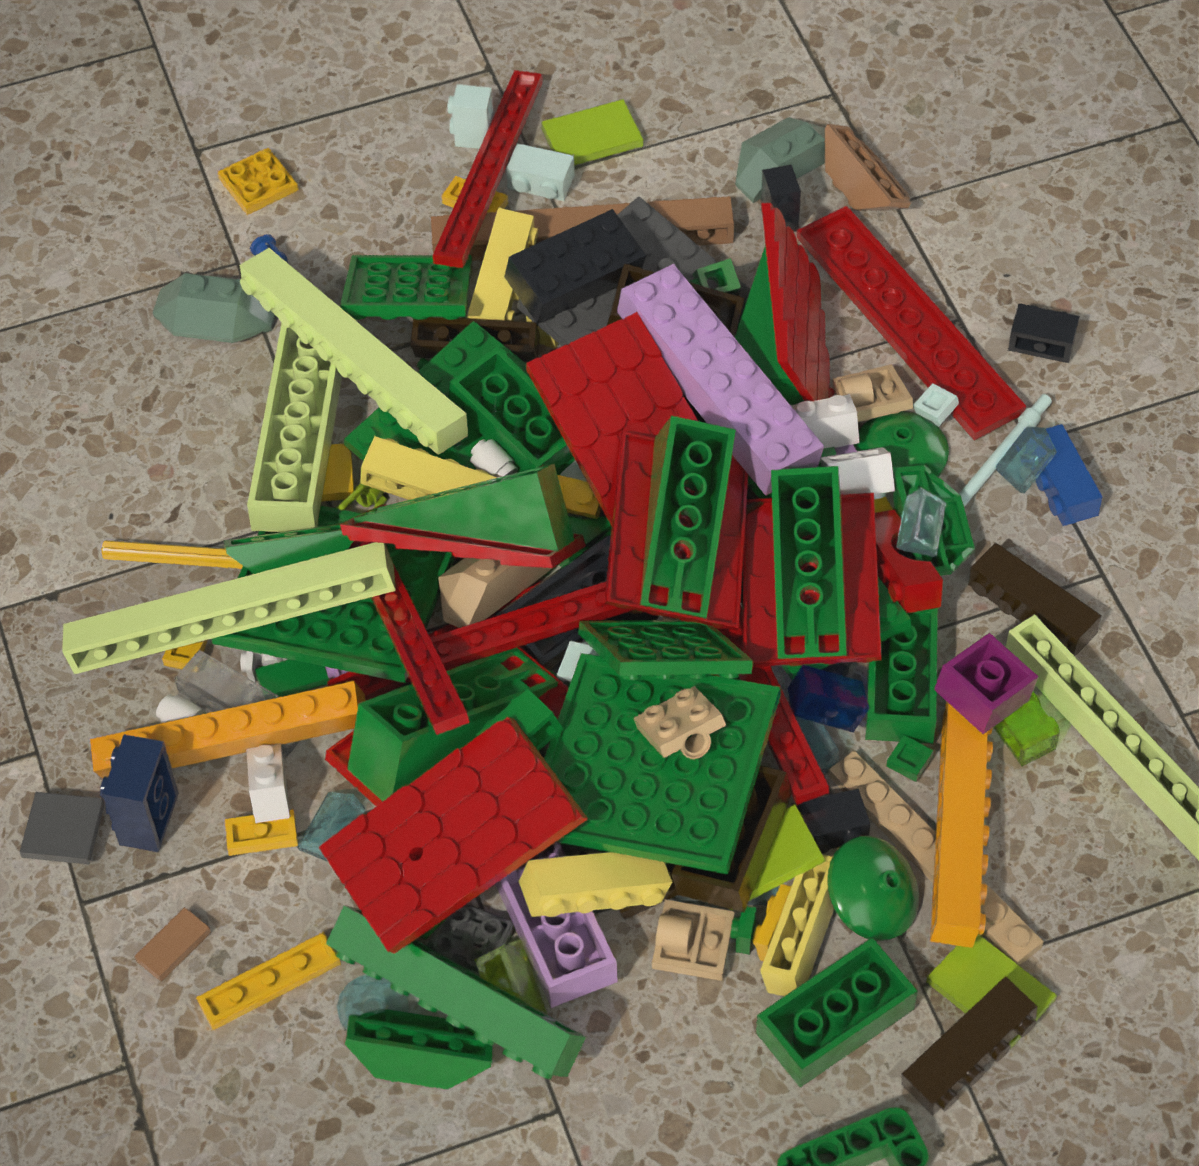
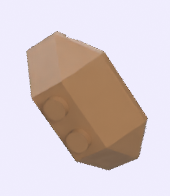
(861, 173)

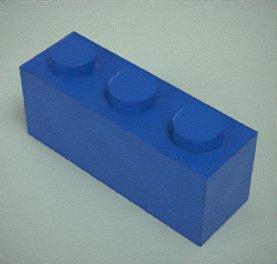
(1067, 482)

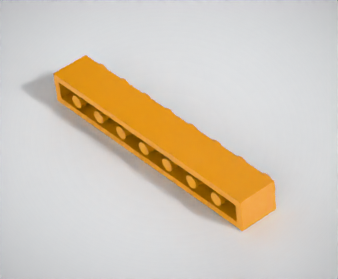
(244, 727)
(961, 832)

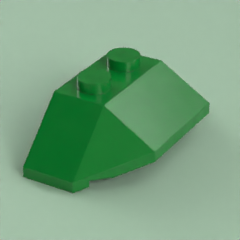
(955, 536)
(286, 548)
(416, 1048)

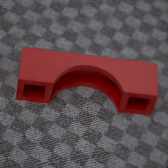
(909, 581)

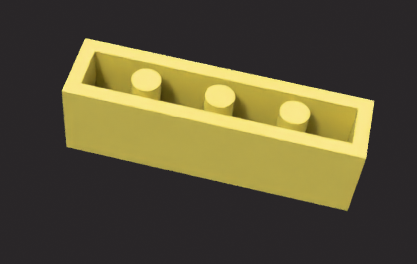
(492, 292)
(413, 471)
(592, 883)
(799, 932)

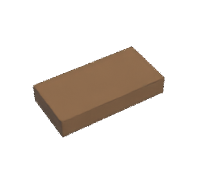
(172, 944)

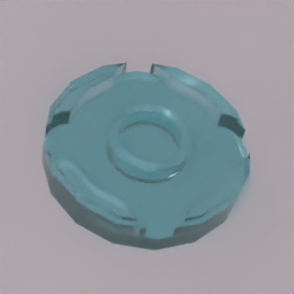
(367, 995)

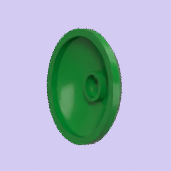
(922, 444)
(861, 892)

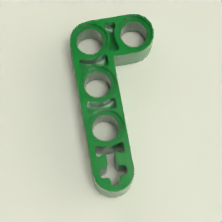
(870, 1129)

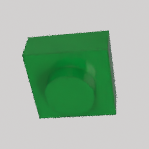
(909, 758)
(743, 930)

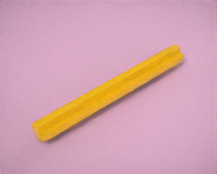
(168, 554)

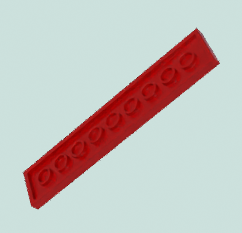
(910, 321)

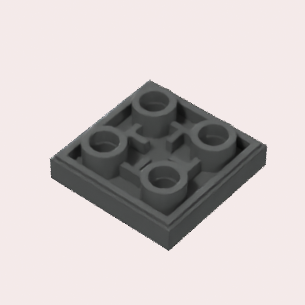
(62, 828)
(470, 935)

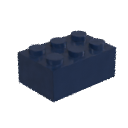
(140, 792)

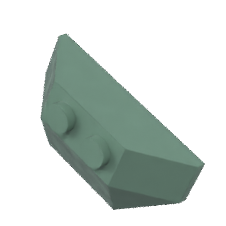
(779, 145)
(211, 309)

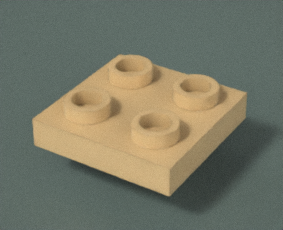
(875, 392)
(676, 719)
(692, 940)

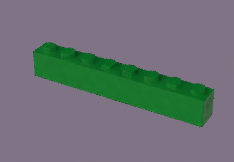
(460, 995)

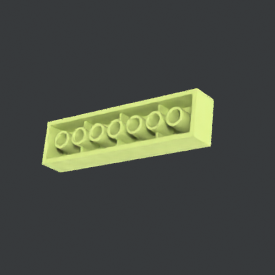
(294, 438)

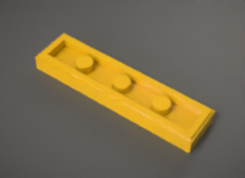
(267, 981)

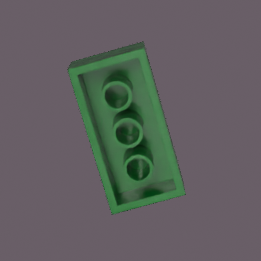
(509, 409)
(904, 683)
(836, 1012)

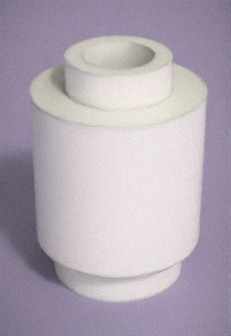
(492, 458)
(177, 708)

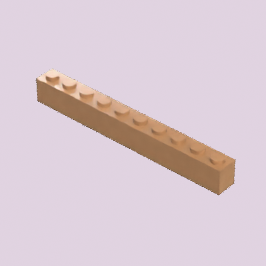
(701, 219)

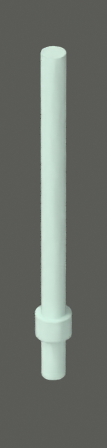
(1028, 418)

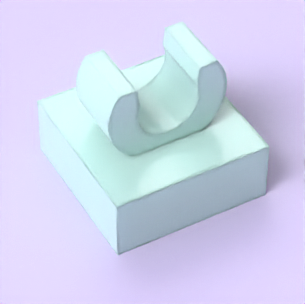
(936, 404)

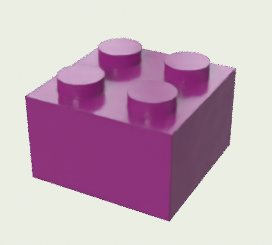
(986, 683)

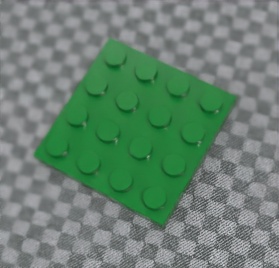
(405, 287)
(664, 649)

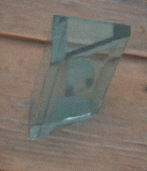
(1026, 458)
(921, 523)
(820, 743)
(332, 816)

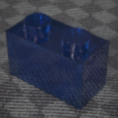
(828, 698)

